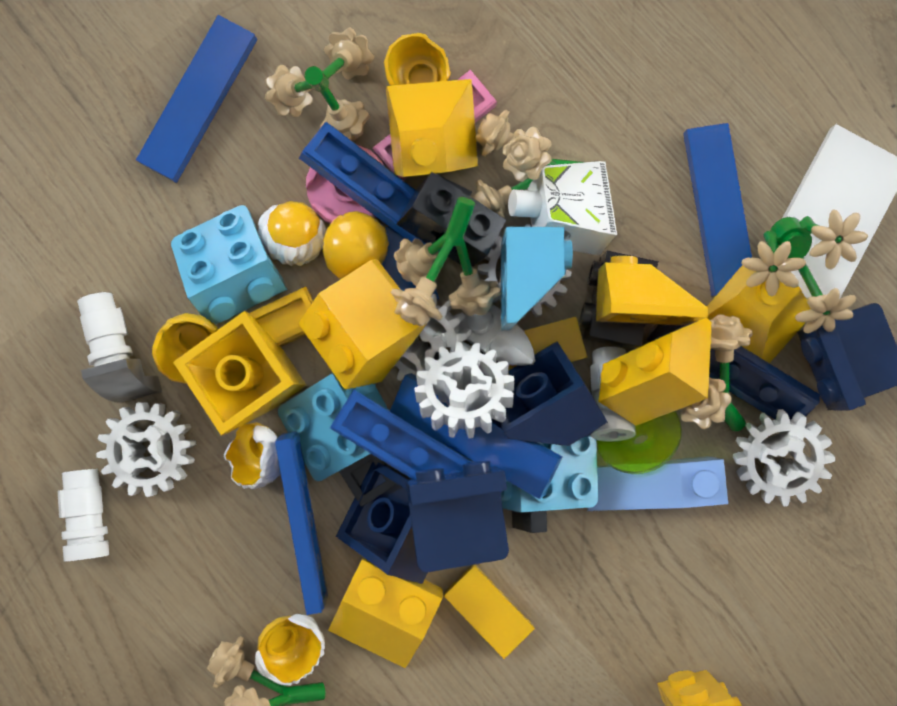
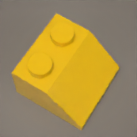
(357, 326)
(659, 375)
(386, 613)

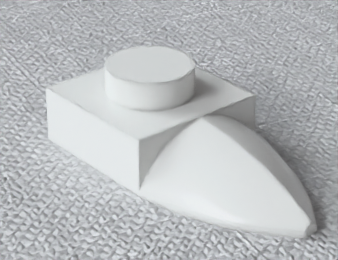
(509, 344)

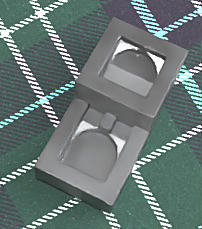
(121, 380)

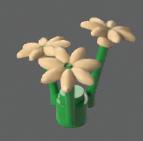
(785, 252)

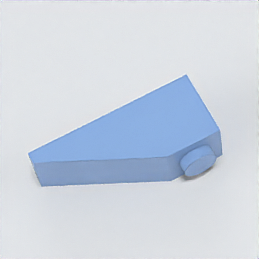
(673, 485)

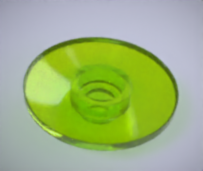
(662, 443)

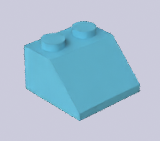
(530, 267)

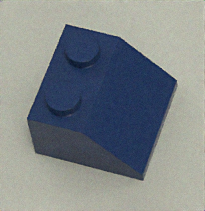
(551, 402)
(383, 526)

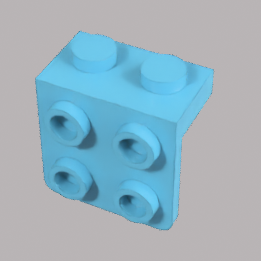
(226, 265)
(313, 414)
(572, 484)

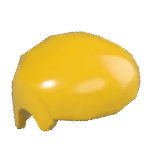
(415, 60)
(353, 242)
(177, 338)

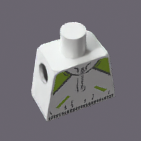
(570, 198)

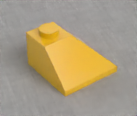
(432, 127)
(643, 295)
(768, 317)
(239, 373)

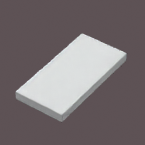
(850, 178)

